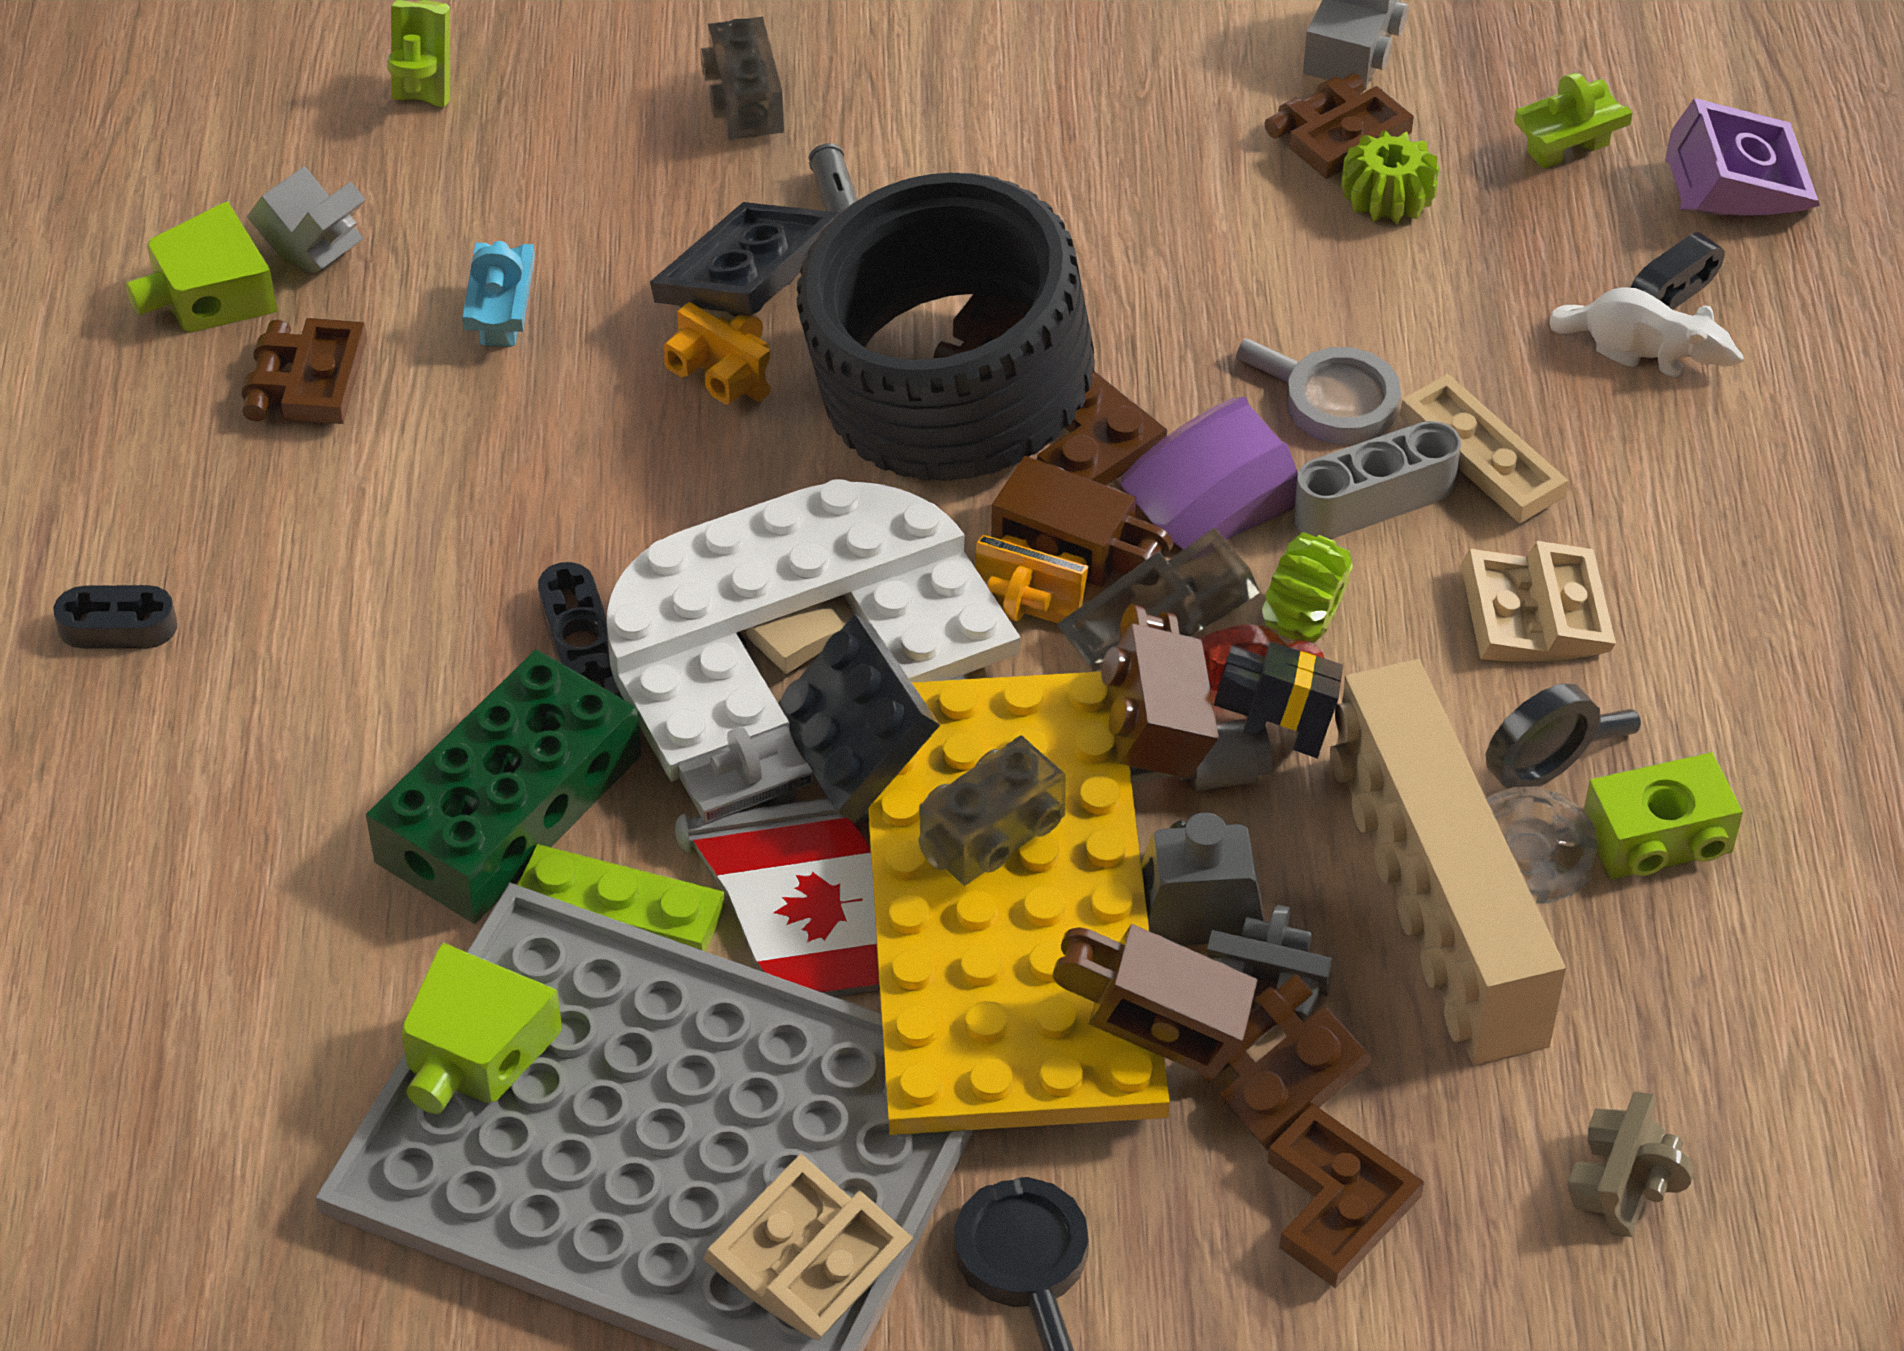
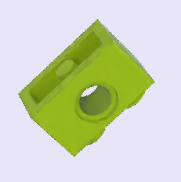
(1663, 815)

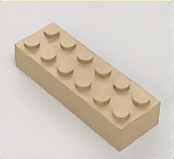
(1447, 864)

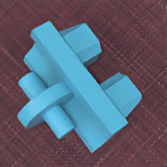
(498, 292)

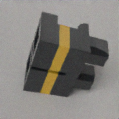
(1284, 690)

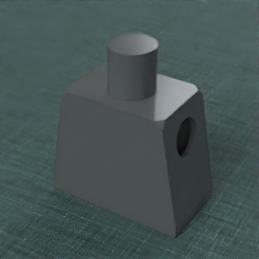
(1200, 880)

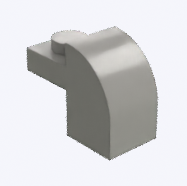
(307, 222)

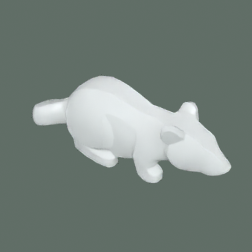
(1637, 325)

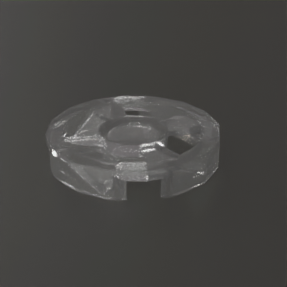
(1536, 841)

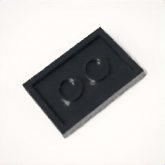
(742, 259)
(856, 717)

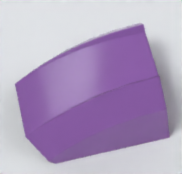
(1737, 163)
(1216, 474)

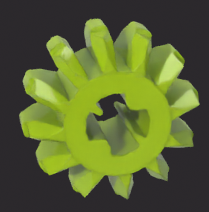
(1390, 176)
(1307, 587)

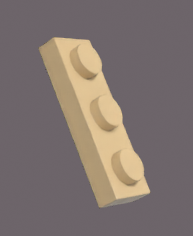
(1489, 449)

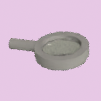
(1333, 392)

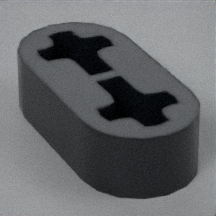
(1681, 270)
(115, 616)

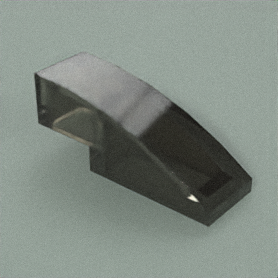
(1194, 585)

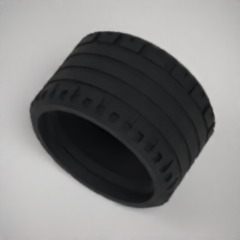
(929, 243)

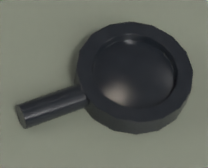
(1551, 734)
(1024, 1248)

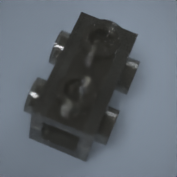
(745, 78)
(991, 810)

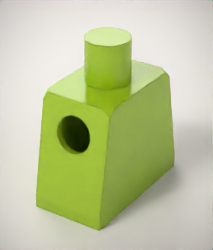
(205, 273)
(474, 1029)

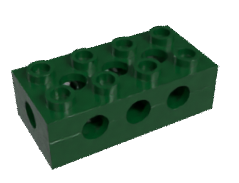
(503, 784)

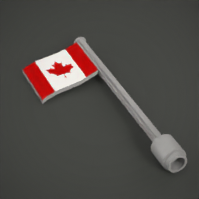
(807, 882)

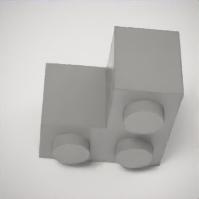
(1352, 37)

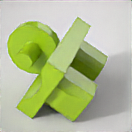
(420, 51)
(1576, 115)

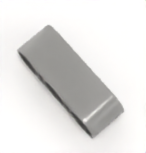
(1377, 479)

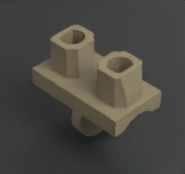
(1639, 1167)

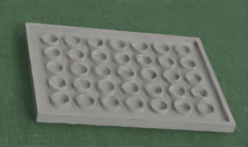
(644, 1135)

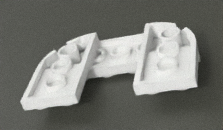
(693, 591)

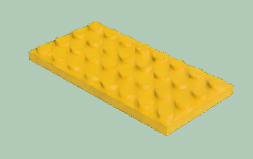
(968, 970)

